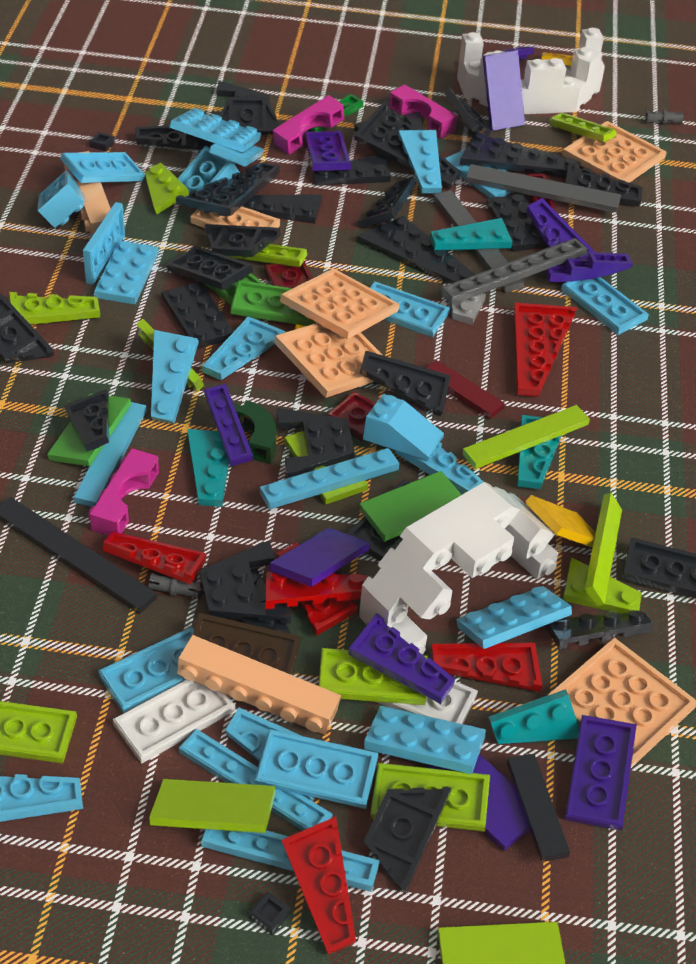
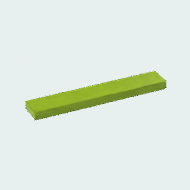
(525, 436)
(603, 550)

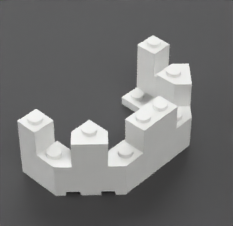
(546, 83)
(474, 533)

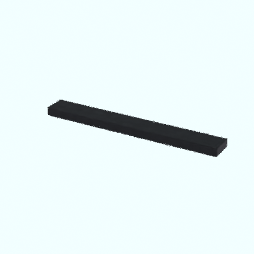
(76, 555)

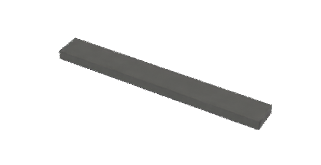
(543, 188)
(460, 216)
(512, 271)

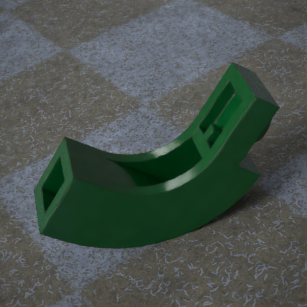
(262, 428)

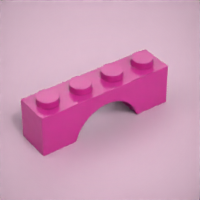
(406, 101)
(323, 113)
(135, 472)

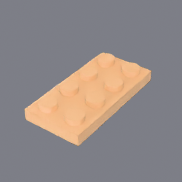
(241, 217)

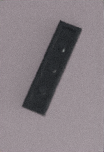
(538, 808)

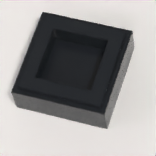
(102, 141)
(269, 913)

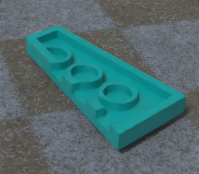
(480, 235)
(535, 460)
(209, 466)

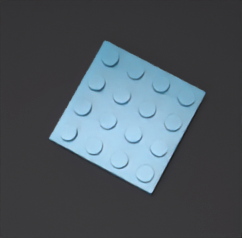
(216, 130)

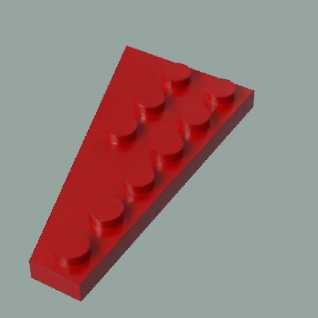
(538, 339)

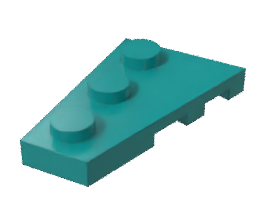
(537, 720)

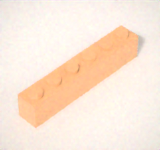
(95, 204)
(258, 684)

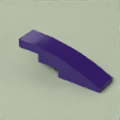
(594, 266)

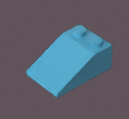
(205, 170)
(60, 199)
(401, 428)

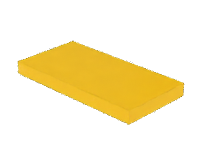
(562, 521)

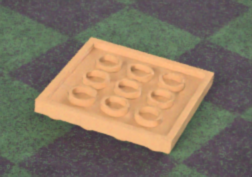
(620, 157)
(339, 303)
(326, 358)
(629, 690)

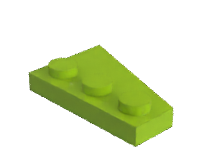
(164, 187)
(619, 596)

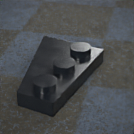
(91, 419)

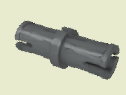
(664, 117)
(174, 586)

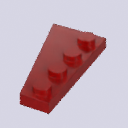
(161, 557)
(335, 586)
(325, 614)
(500, 664)
(322, 878)

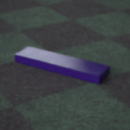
(228, 425)

